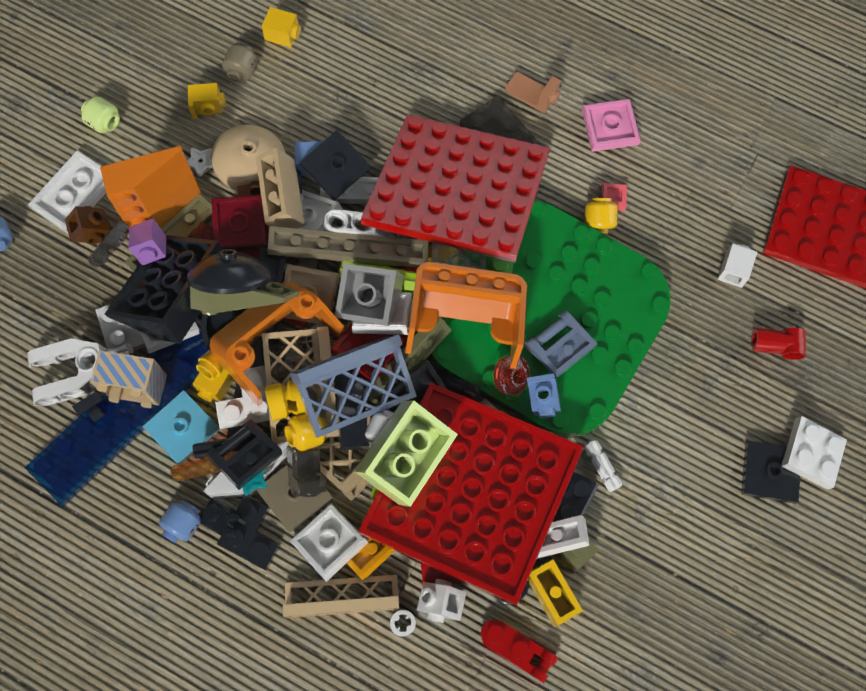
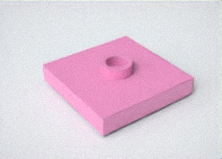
(610, 125)

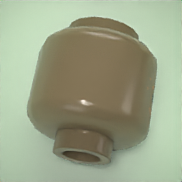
(239, 62)

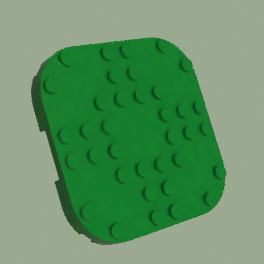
(606, 289)

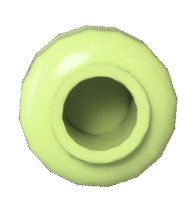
(100, 115)

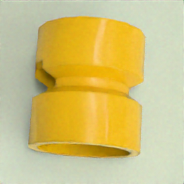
(283, 400)

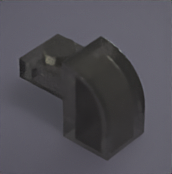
(305, 472)

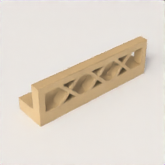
(340, 606)

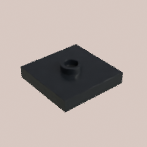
(335, 165)
(765, 475)

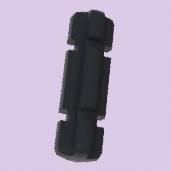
(459, 385)

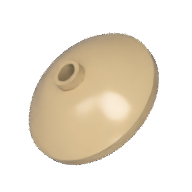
(232, 162)

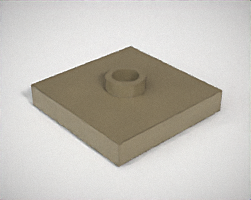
(289, 509)

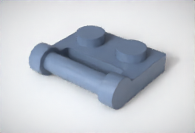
(566, 350)

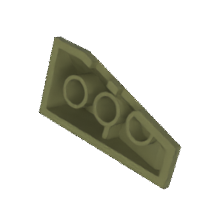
(269, 294)

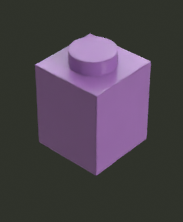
(147, 241)

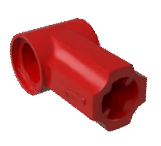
(787, 342)

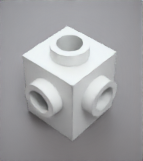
(441, 601)

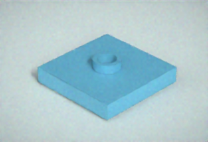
(180, 427)

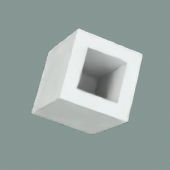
(737, 265)

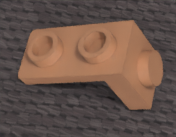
(533, 93)

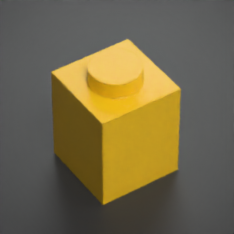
(281, 27)
(215, 388)

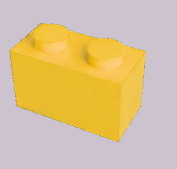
(554, 593)

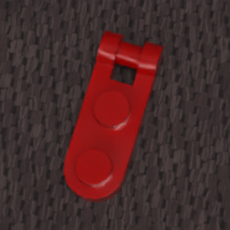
(517, 649)

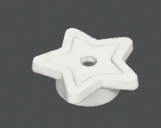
(204, 166)

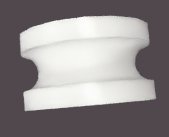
(409, 629)

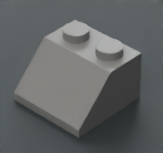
(368, 294)

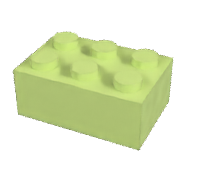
(406, 453)

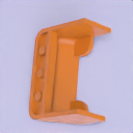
(470, 296)
(233, 342)

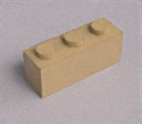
(279, 189)

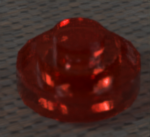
(511, 380)

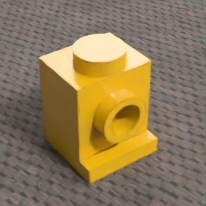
(205, 99)

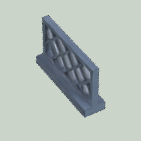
(341, 364)

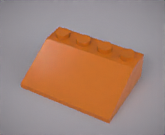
(150, 186)

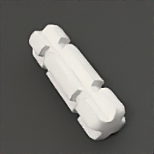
(603, 466)

